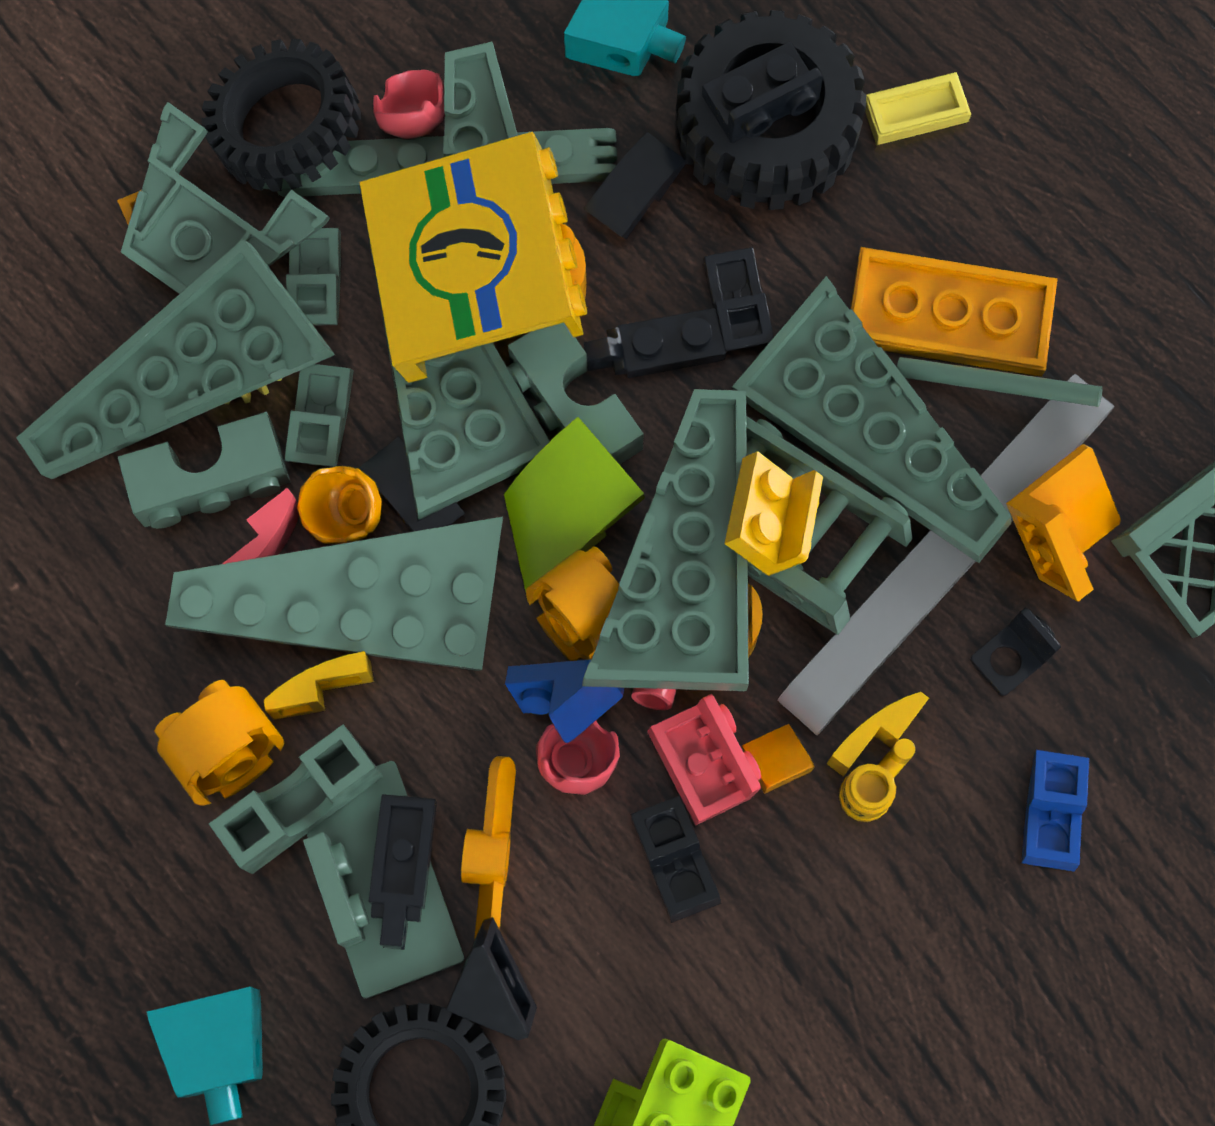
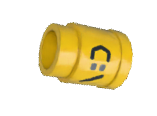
(871, 787)

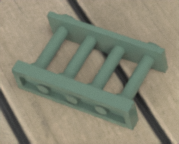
(825, 598)

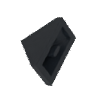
(492, 987)

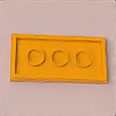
(955, 311)

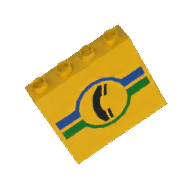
(470, 251)

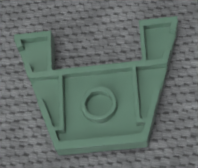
(184, 231)

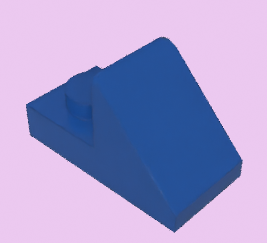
(559, 691)

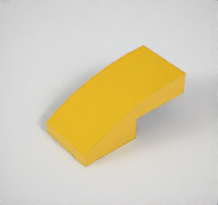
(305, 691)
(885, 725)

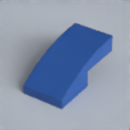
(1055, 810)

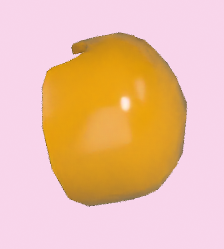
(339, 505)

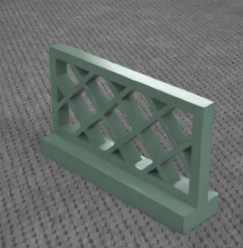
(1158, 528)

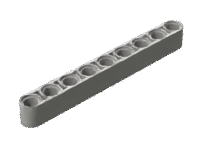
(929, 571)

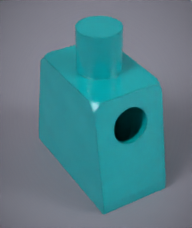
(621, 34)
(212, 1048)

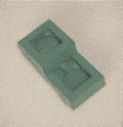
(316, 276)
(319, 415)

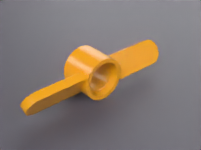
(488, 850)

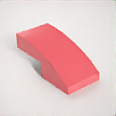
(272, 526)

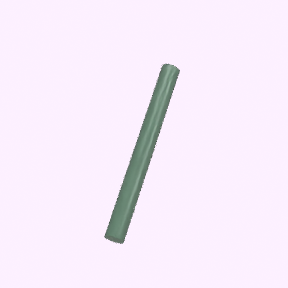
(1000, 381)

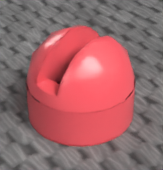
(654, 698)

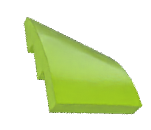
(566, 500)

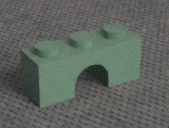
(546, 365)
(247, 466)
(275, 819)

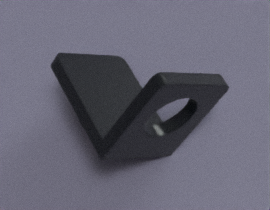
(1029, 639)

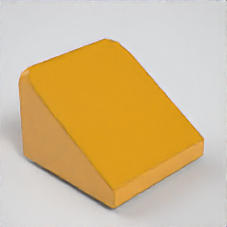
(779, 757)

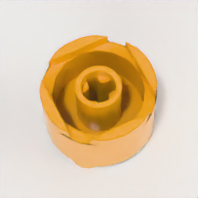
(575, 602)
(218, 742)

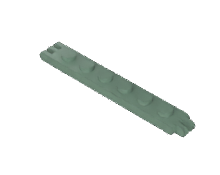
(577, 154)

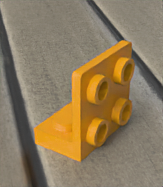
(1063, 518)

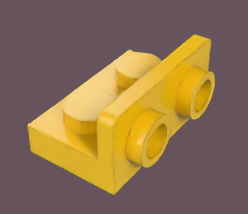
(772, 515)

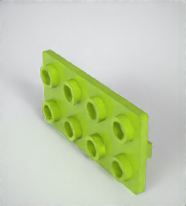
(677, 1091)

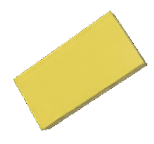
(917, 108)

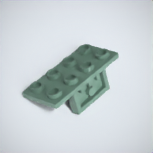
(342, 863)

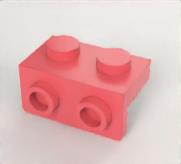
(706, 759)

